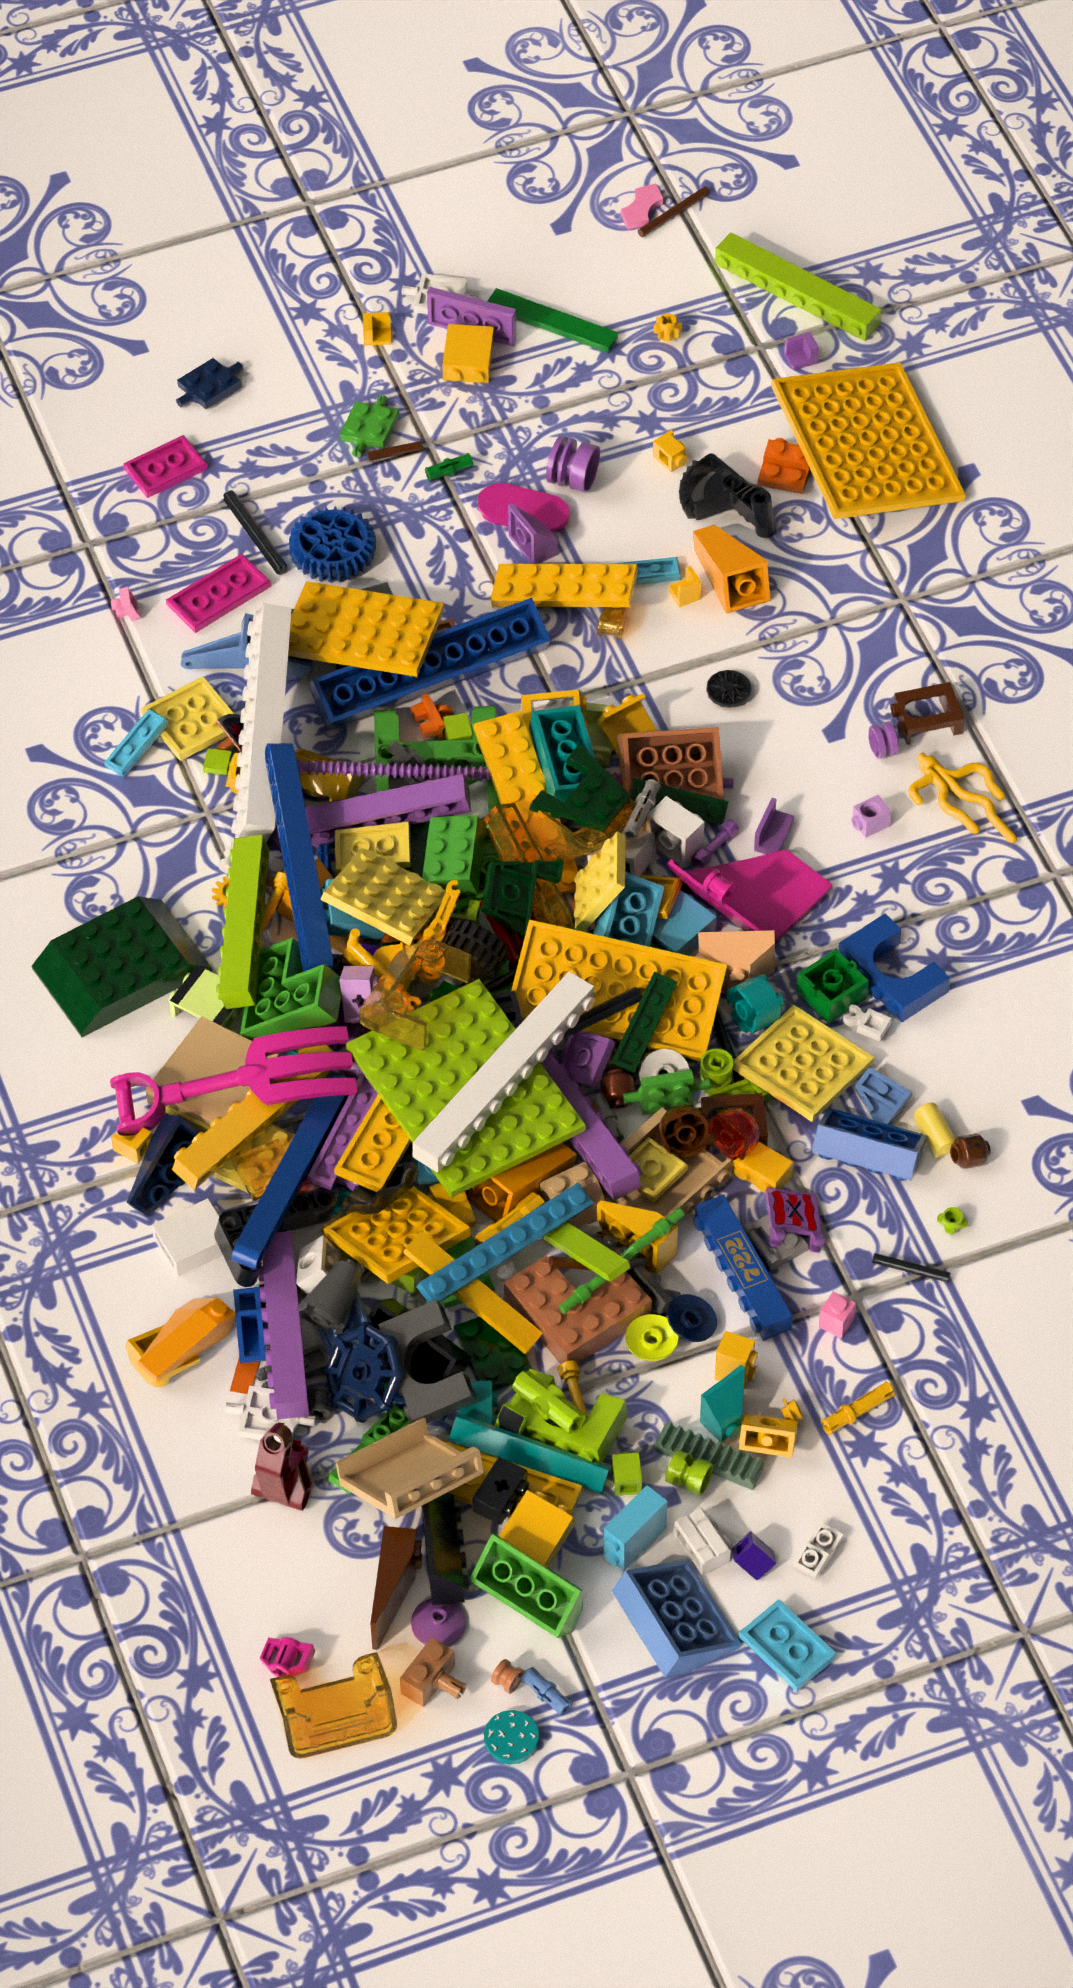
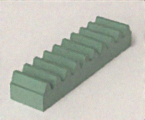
(727, 1463)

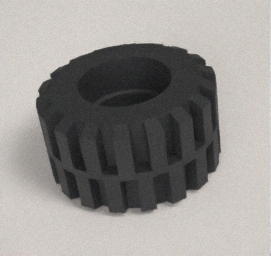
(484, 946)

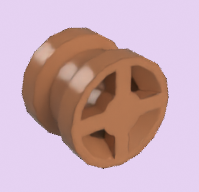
(507, 1676)

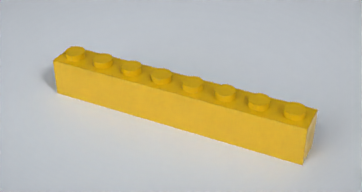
(234, 1131)

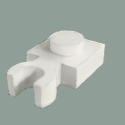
(869, 1024)

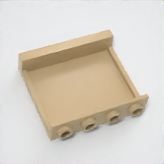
(205, 1053)
(696, 1184)
(407, 1469)

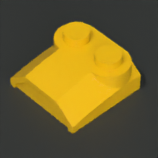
(136, 1348)

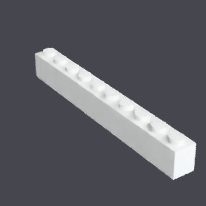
(503, 1072)

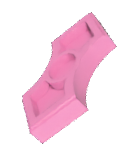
(638, 212)

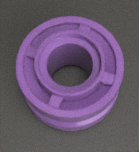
(883, 740)

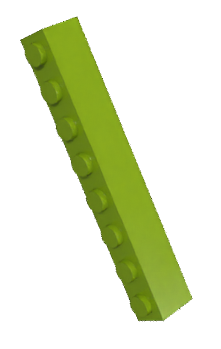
(798, 286)
(243, 922)

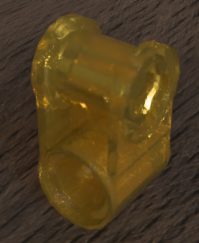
(612, 621)

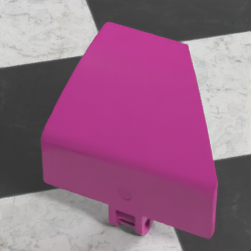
(759, 891)

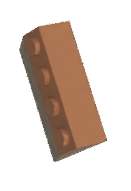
(674, 759)

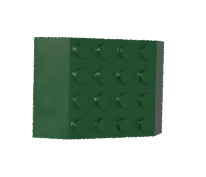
(117, 963)

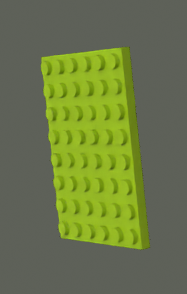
(418, 1085)

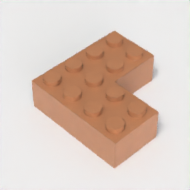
(587, 1326)

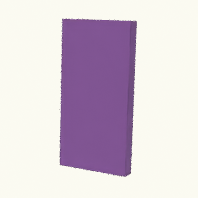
(454, 308)

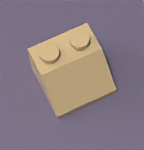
(578, 1174)

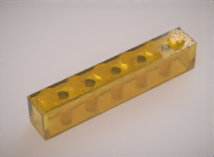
(516, 843)

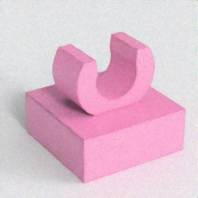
(126, 604)

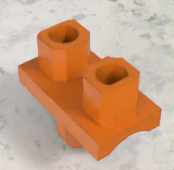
(434, 715)

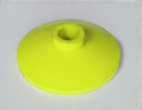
(651, 1328)

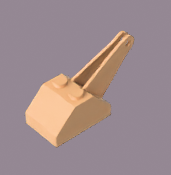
(744, 952)

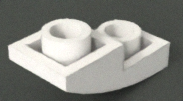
(818, 1550)

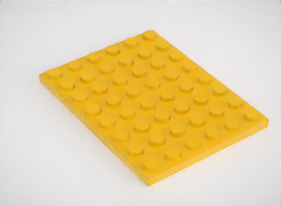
(867, 440)

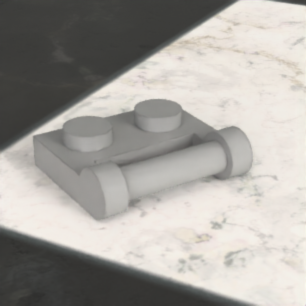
(790, 1248)

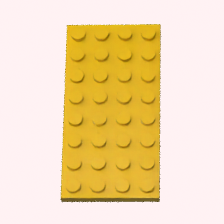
(615, 968)

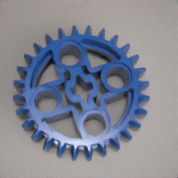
(332, 544)

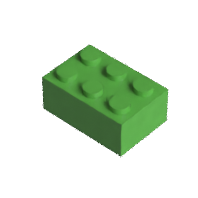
(455, 852)

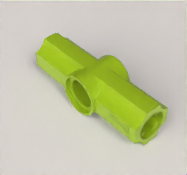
(549, 1402)

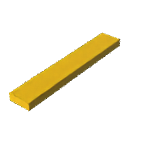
(477, 1296)

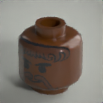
(970, 1151)

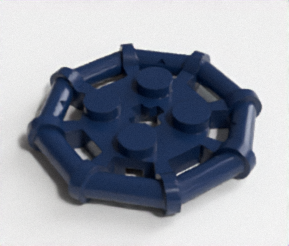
(375, 1372)

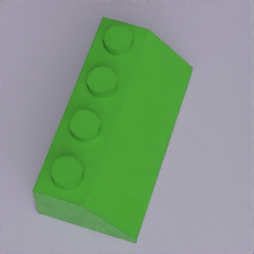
(528, 1587)

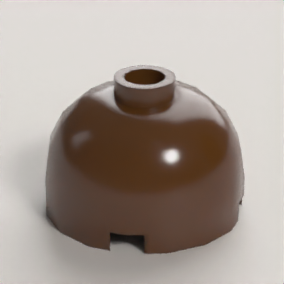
(684, 1130)

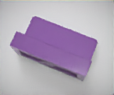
(772, 829)

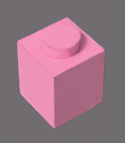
(837, 1314)

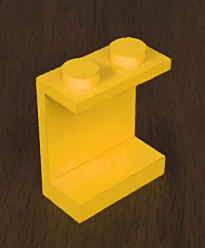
(624, 719)

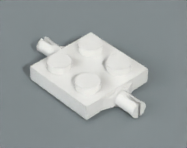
(445, 283)
(259, 1418)

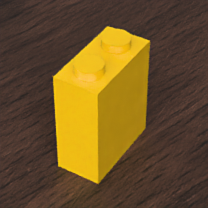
(468, 353)
(538, 1527)

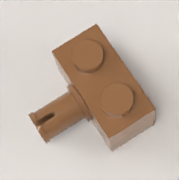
(429, 1672)

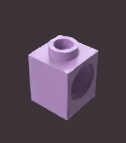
(871, 816)

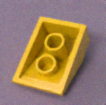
(631, 1224)

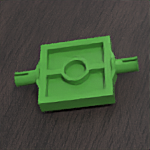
(369, 425)
(666, 1091)

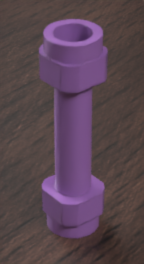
(727, 831)

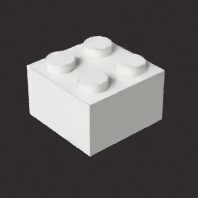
(676, 831)

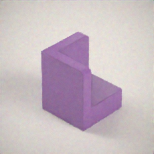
(801, 351)

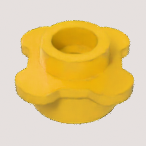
(791, 1410)

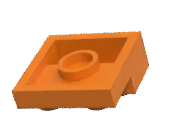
(784, 467)

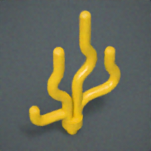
(947, 778)

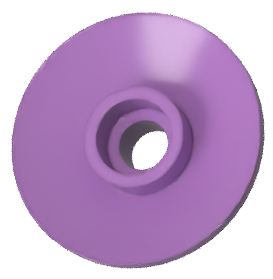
(445, 1630)

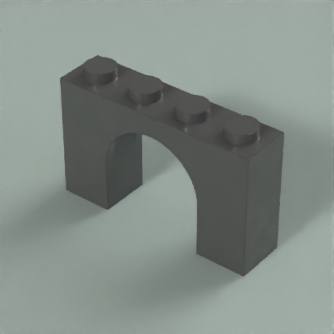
(434, 1399)

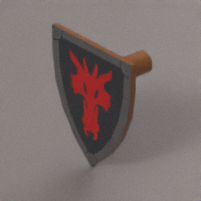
(232, 727)

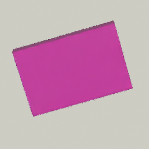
(165, 466)

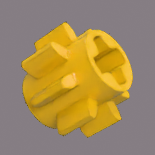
(667, 327)

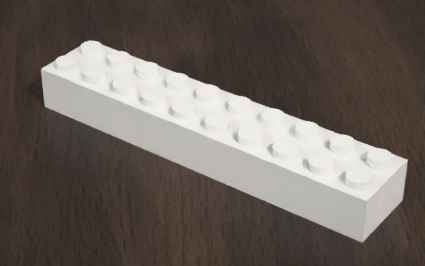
(261, 718)

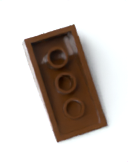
(395, 1575)

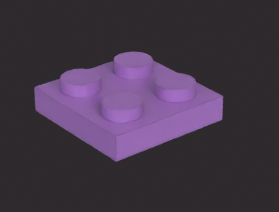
(586, 1057)

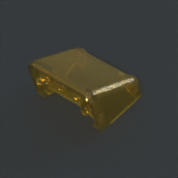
(337, 1711)

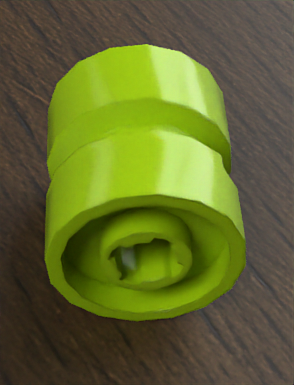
(717, 1067)
(689, 1472)

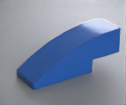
(249, 1325)

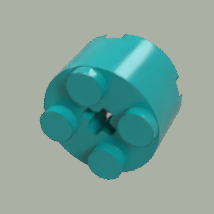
(754, 1004)

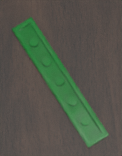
(556, 321)

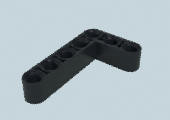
(306, 1210)

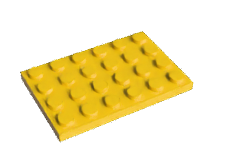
(363, 628)

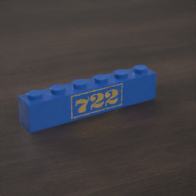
(742, 1267)

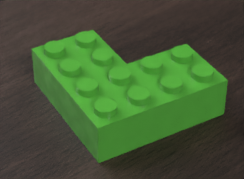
(288, 996)

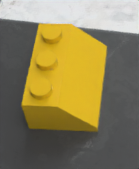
(333, 786)

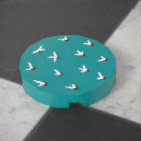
(511, 1737)

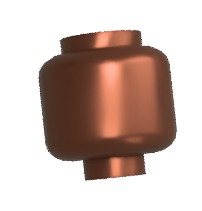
(614, 1085)

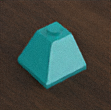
(723, 1406)

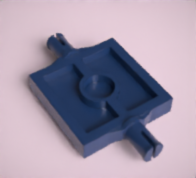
(209, 383)

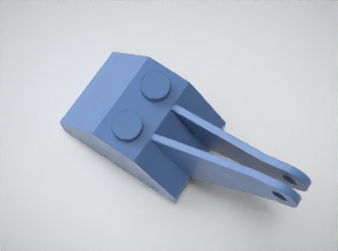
(231, 654)

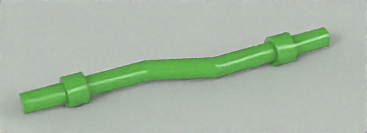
(659, 1228)

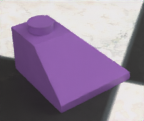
(531, 536)

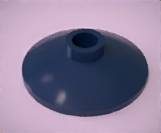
(697, 1312)

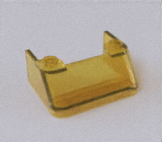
(564, 844)
(387, 1006)

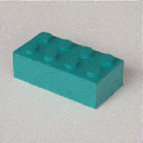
(555, 737)

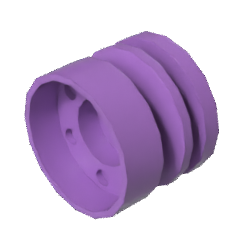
(573, 464)

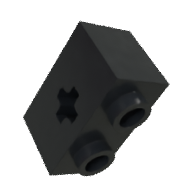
(500, 1491)

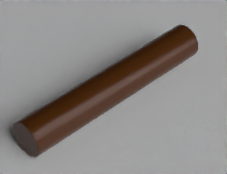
(395, 450)

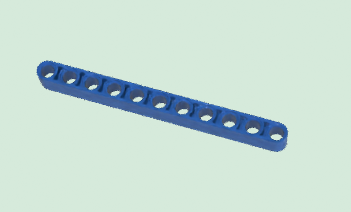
(298, 856)
(288, 1179)

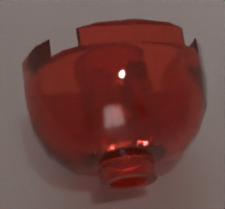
(735, 1133)

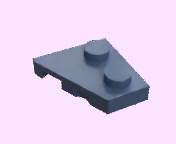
(882, 1096)

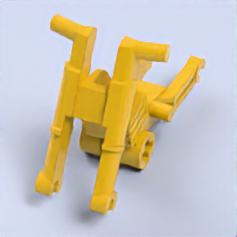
(358, 956)

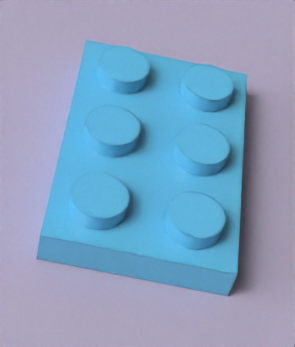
(787, 1645)

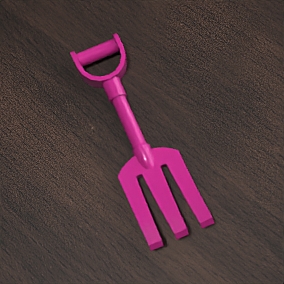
(256, 1074)

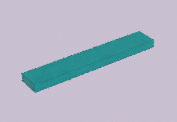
(529, 1453)

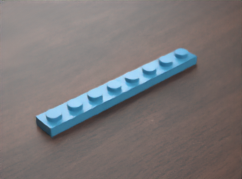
(505, 1244)

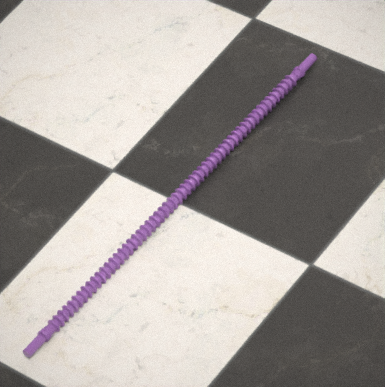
(415, 771)

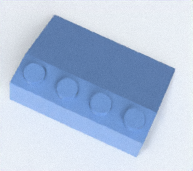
(675, 1616)

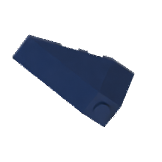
(155, 1177)

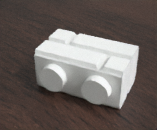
(702, 1541)

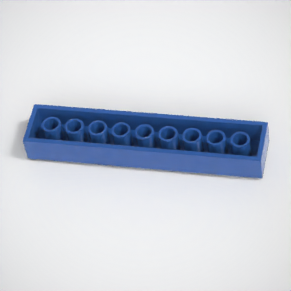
(452, 657)

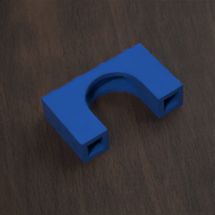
(900, 995)

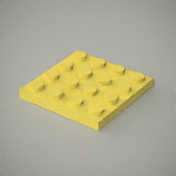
(385, 896)
(802, 1063)

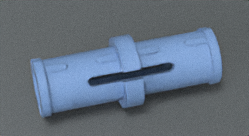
(546, 1691)

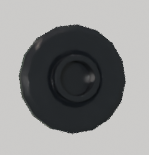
(728, 688)

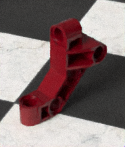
(282, 1469)

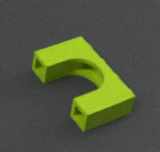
(594, 1437)

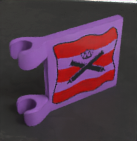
(793, 1213)

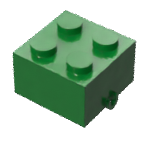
(832, 985)

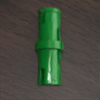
(448, 467)

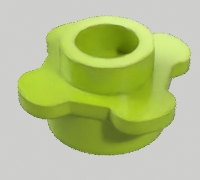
(952, 1214)

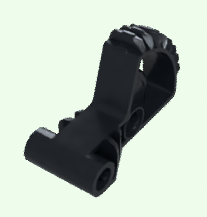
(724, 492)

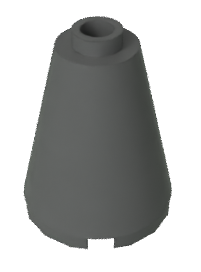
(333, 1298)

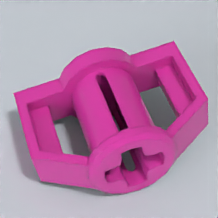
(287, 1654)

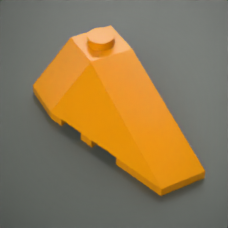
(187, 1334)

